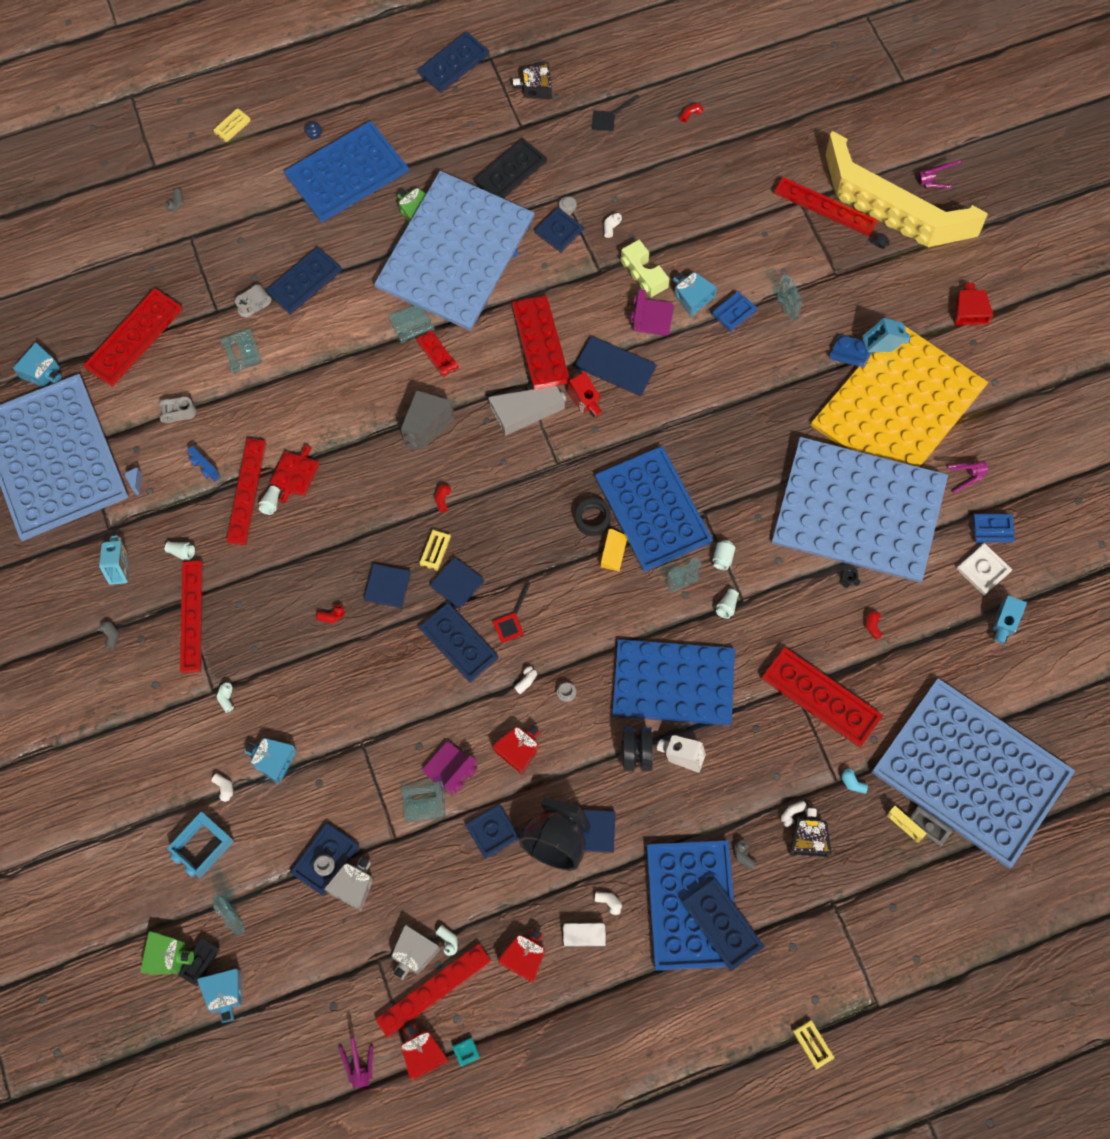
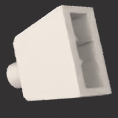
(683, 752)

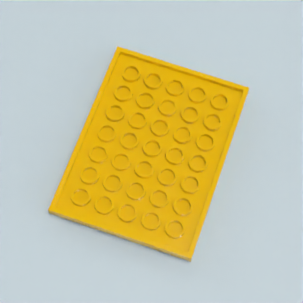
(900, 403)

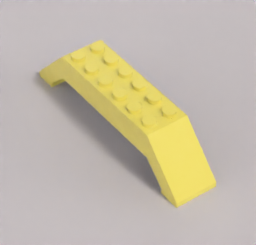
(895, 205)

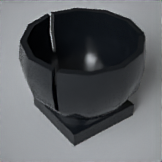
(557, 835)

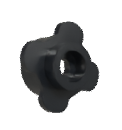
(881, 240)
(853, 573)

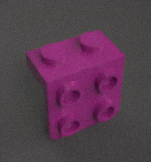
(651, 315)
(451, 768)

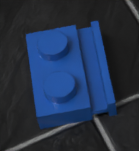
(734, 311)
(850, 351)
(993, 528)

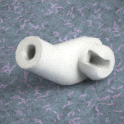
(526, 681)
(226, 787)
(793, 809)
(612, 901)

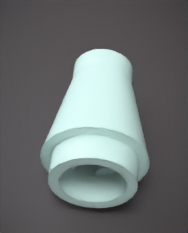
(269, 502)
(182, 550)
(727, 605)

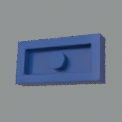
(206, 468)

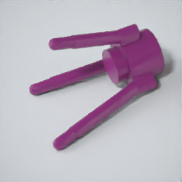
(927, 176)
(975, 469)
(359, 1077)

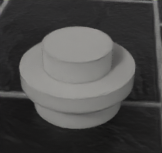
(567, 204)
(566, 692)
(324, 865)

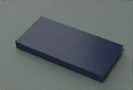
(453, 62)
(304, 280)
(616, 366)
(458, 642)
(722, 924)

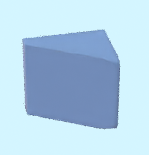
(134, 478)

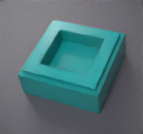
(466, 1052)

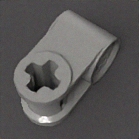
(253, 299)
(174, 409)

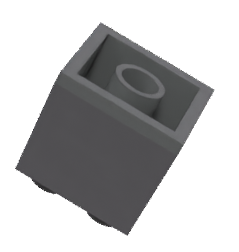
(426, 419)

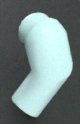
(224, 695)
(450, 940)

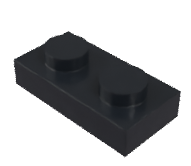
(203, 957)

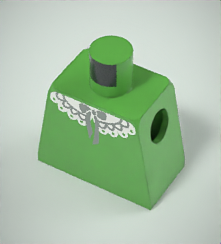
(410, 202)
(164, 955)

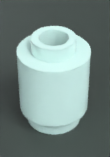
(723, 555)

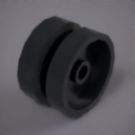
(637, 749)

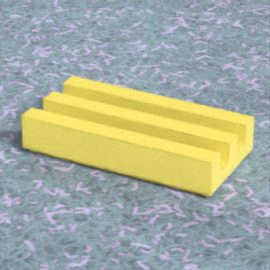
(234, 126)
(430, 564)
(906, 824)
(814, 1062)

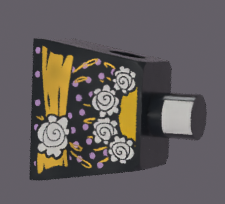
(535, 82)
(811, 836)

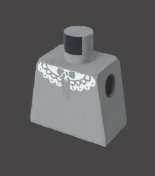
(352, 884)
(412, 953)

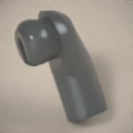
(174, 205)
(111, 632)
(742, 855)

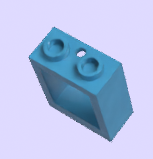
(188, 833)

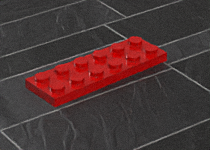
(133, 337)
(540, 342)
(822, 697)

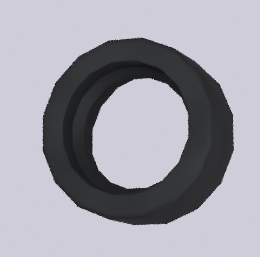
(592, 530)

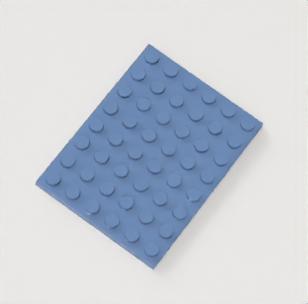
(454, 250)
(55, 458)
(860, 509)
(974, 773)

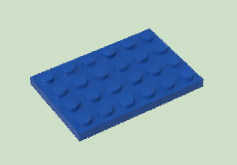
(346, 171)
(653, 509)
(674, 682)
(675, 874)

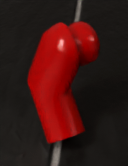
(696, 107)
(440, 495)
(333, 616)
(871, 624)

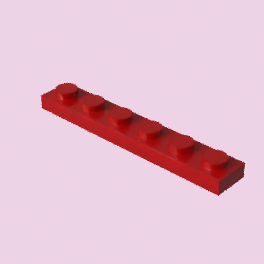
(826, 206)
(246, 492)
(191, 617)
(433, 991)

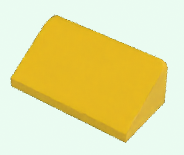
(613, 550)

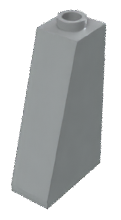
(526, 407)

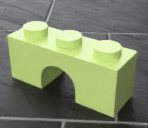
(651, 280)

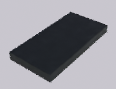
(511, 169)

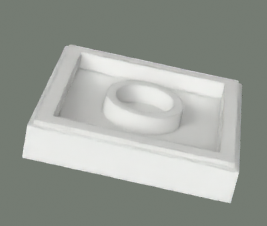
(984, 569)

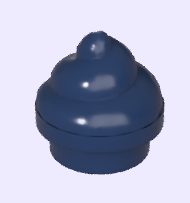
(313, 130)

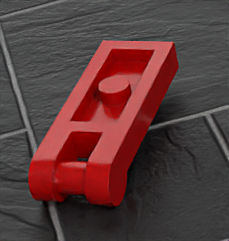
(437, 353)

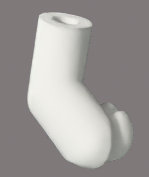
(610, 223)

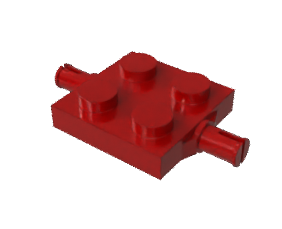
(294, 474)

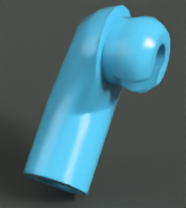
(851, 782)

